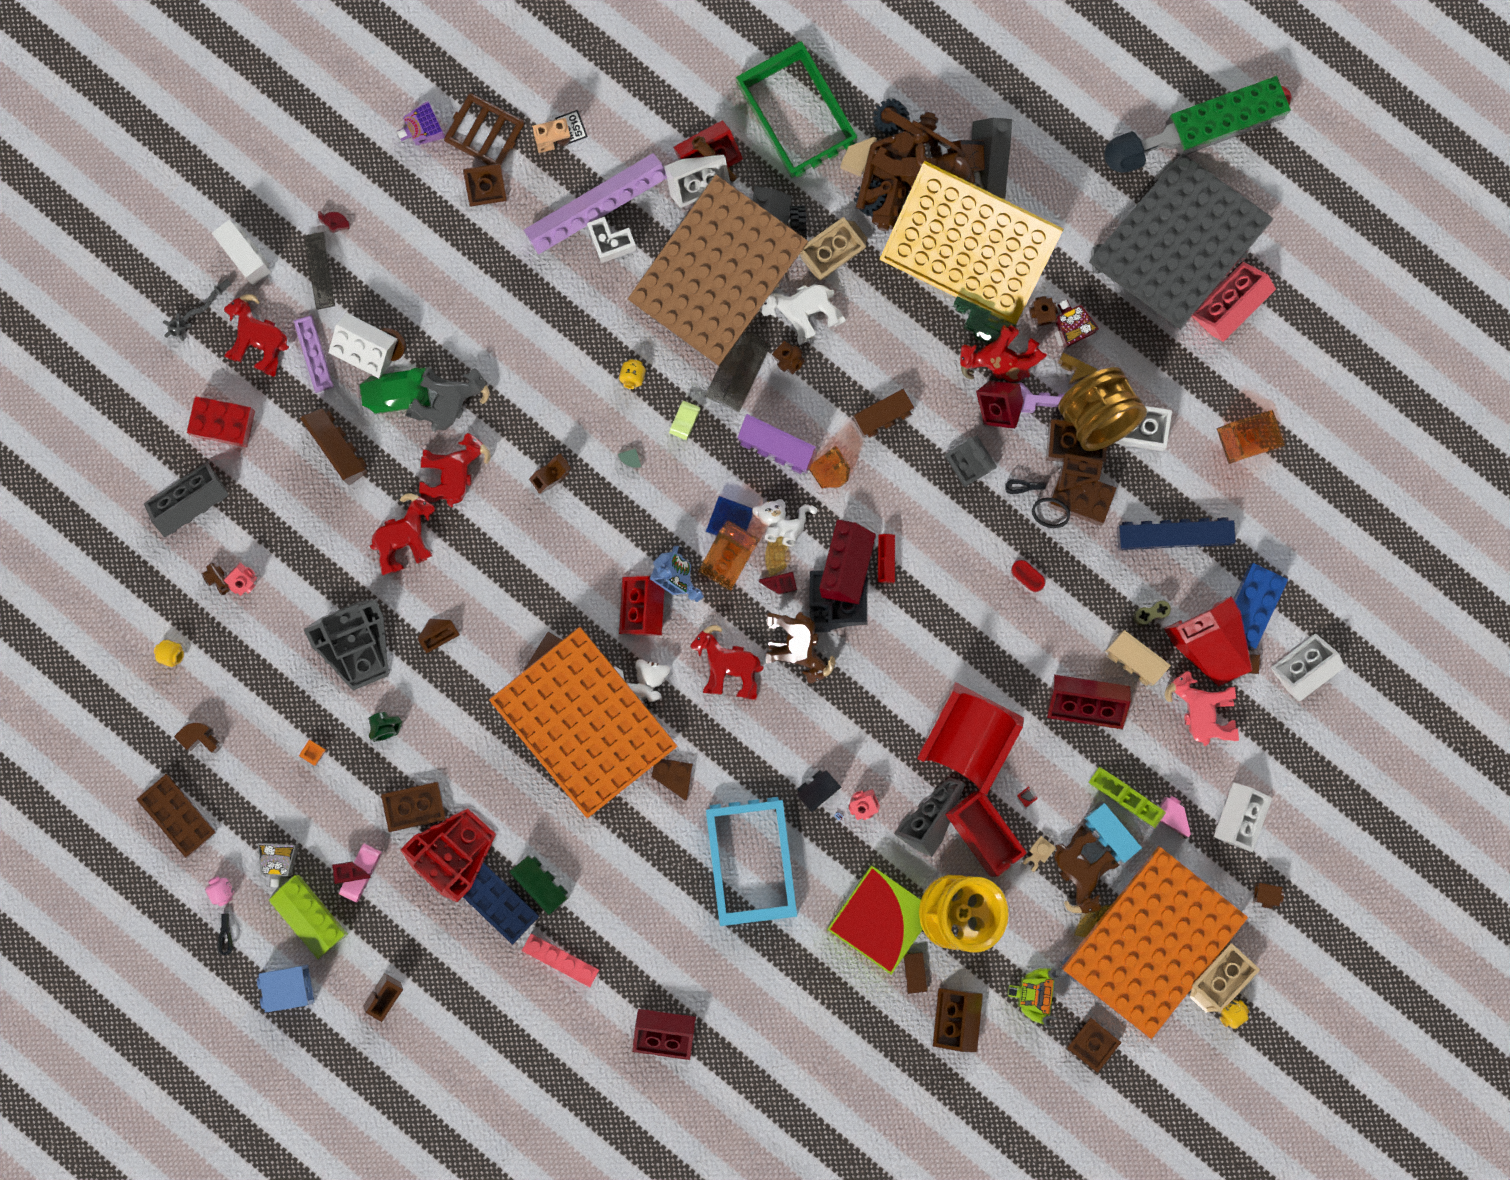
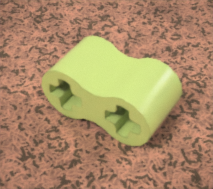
(684, 420)

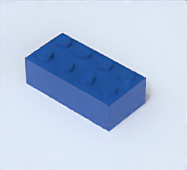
(1257, 600)

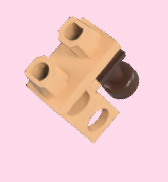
(551, 132)

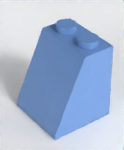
(285, 988)

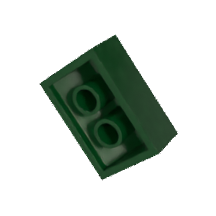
(539, 884)

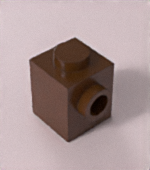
(1268, 895)

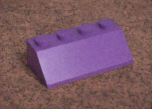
(777, 444)

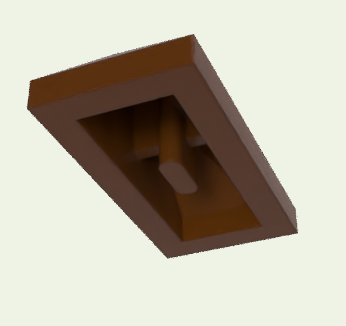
(437, 633)

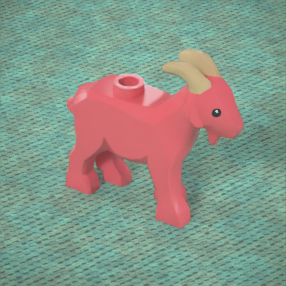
(1202, 711)

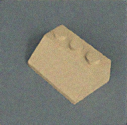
(1137, 658)

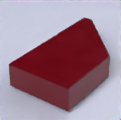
(780, 583)
(348, 872)

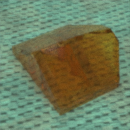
(831, 469)

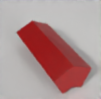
(886, 558)

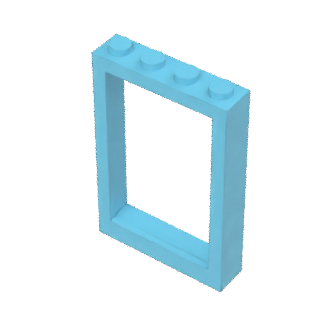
(760, 914)

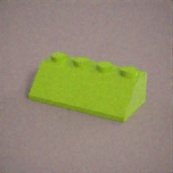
(308, 916)

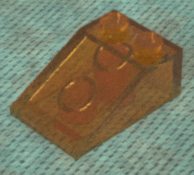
(1250, 436)
(729, 555)

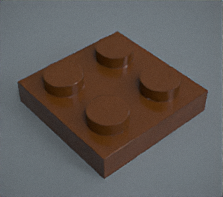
(1093, 1045)

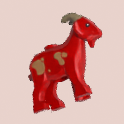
(1001, 359)

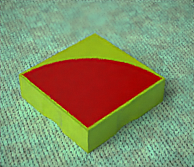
(879, 920)

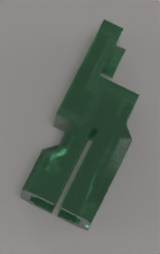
(979, 322)

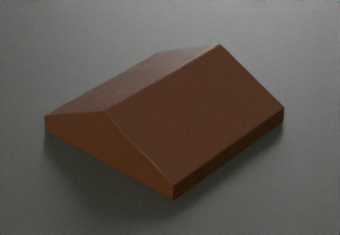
(485, 185)

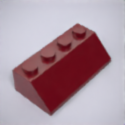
(847, 562)
(1089, 701)

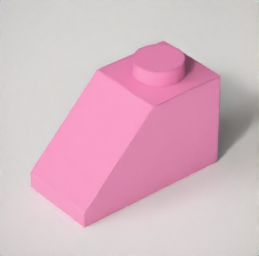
(1175, 816)

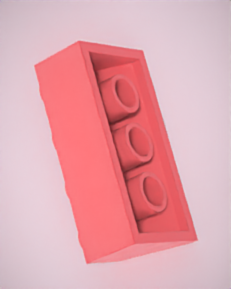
(1234, 301)

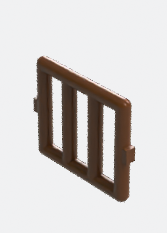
(486, 107)

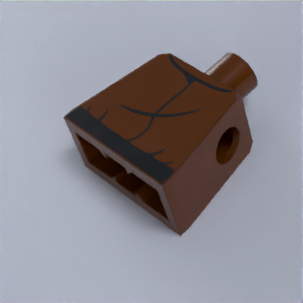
(974, 155)

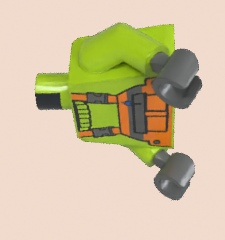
(1036, 994)

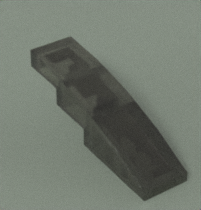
(320, 270)

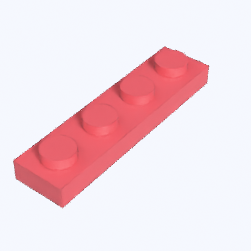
(560, 960)

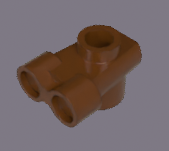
(215, 575)

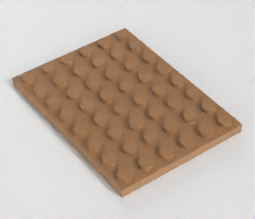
(717, 270)

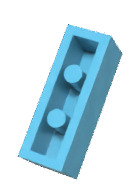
(1112, 833)

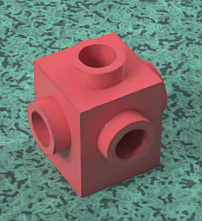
(241, 579)
(864, 804)

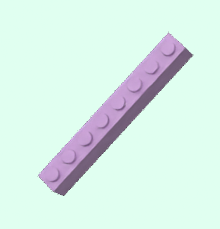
(595, 203)

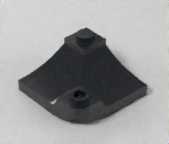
(835, 614)

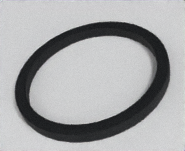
(1051, 500)

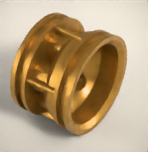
(1102, 408)

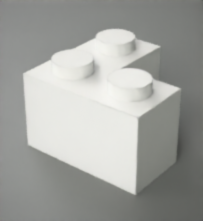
(610, 245)

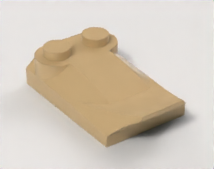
(833, 248)
(1223, 979)

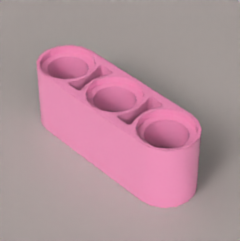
(367, 860)

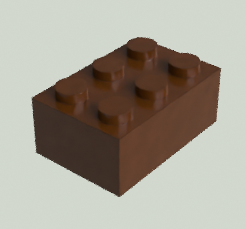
(1063, 440)
(1086, 501)

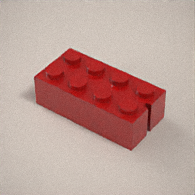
(986, 833)

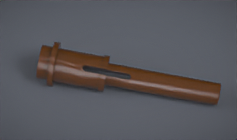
(700, 145)

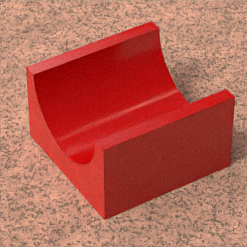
(972, 736)

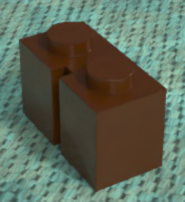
(383, 999)

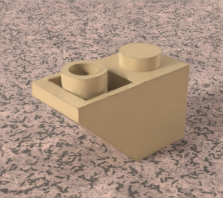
(856, 157)

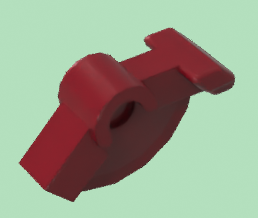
(334, 221)

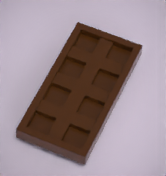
(176, 815)

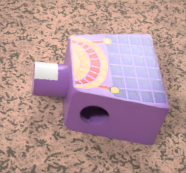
(421, 125)

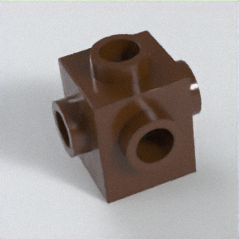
(1040, 317)
(788, 357)

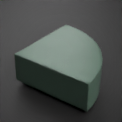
(630, 458)

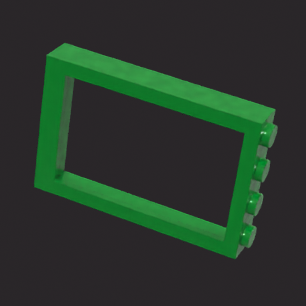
(776, 64)

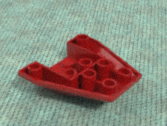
(1214, 642)

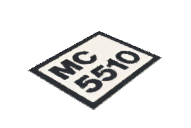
(575, 126)

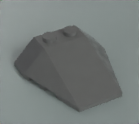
(352, 642)

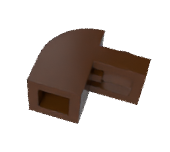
(551, 474)
(195, 733)

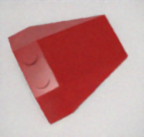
(450, 853)

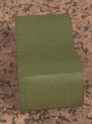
(1152, 613)

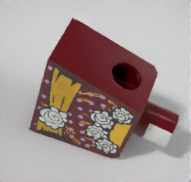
(1074, 324)

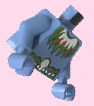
(673, 574)

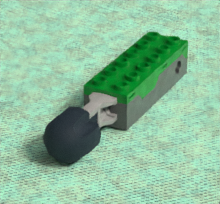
(1205, 124)

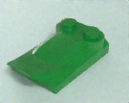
(394, 391)

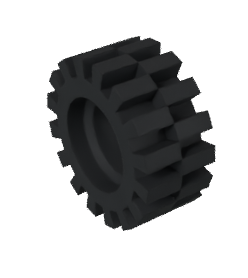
(798, 220)

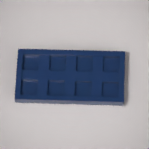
(500, 905)

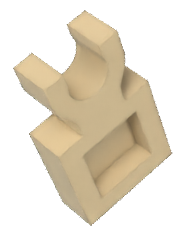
(1040, 851)

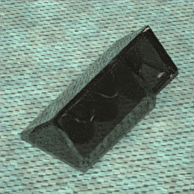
(738, 372)

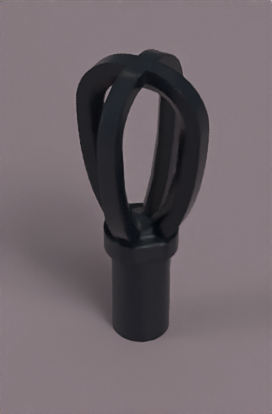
(1030, 486)
(225, 928)

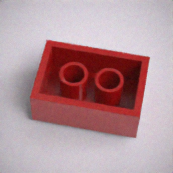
(220, 421)

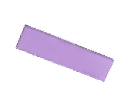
(313, 354)

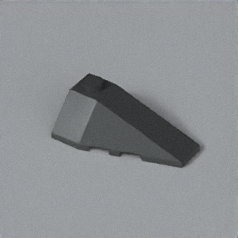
(997, 141)
(929, 824)

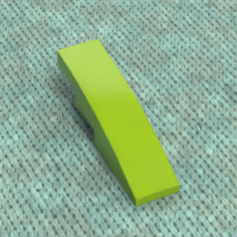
(1127, 797)

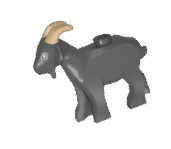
(448, 399)

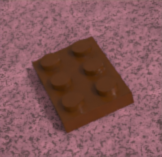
(413, 807)

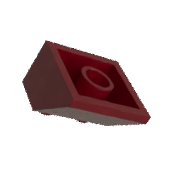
(1000, 403)

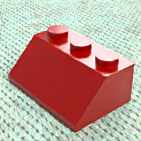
(718, 138)
(641, 607)

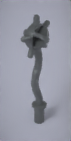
(177, 327)

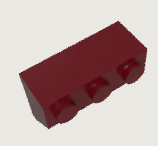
(663, 1034)

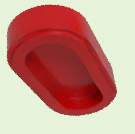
(1028, 576)

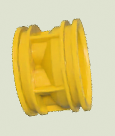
(940, 913)

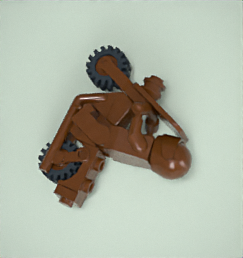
(899, 161)

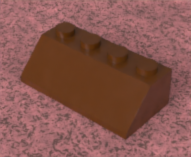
(334, 445)

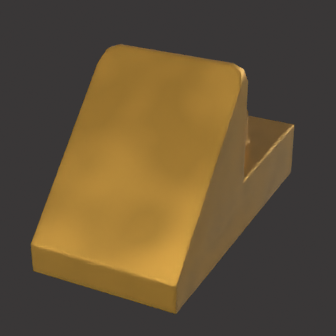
(1081, 369)

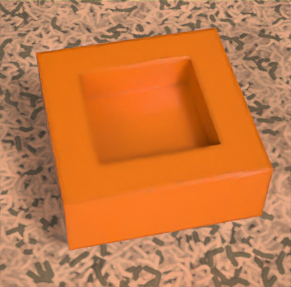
(312, 752)

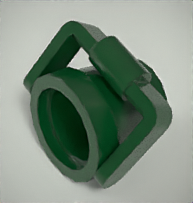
(382, 726)

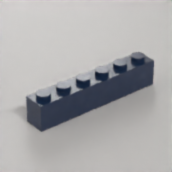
(1176, 534)

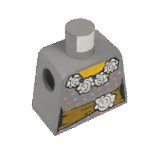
(276, 861)

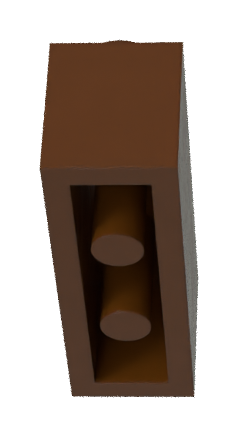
(883, 414)

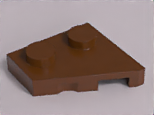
(1079, 471)
(674, 776)

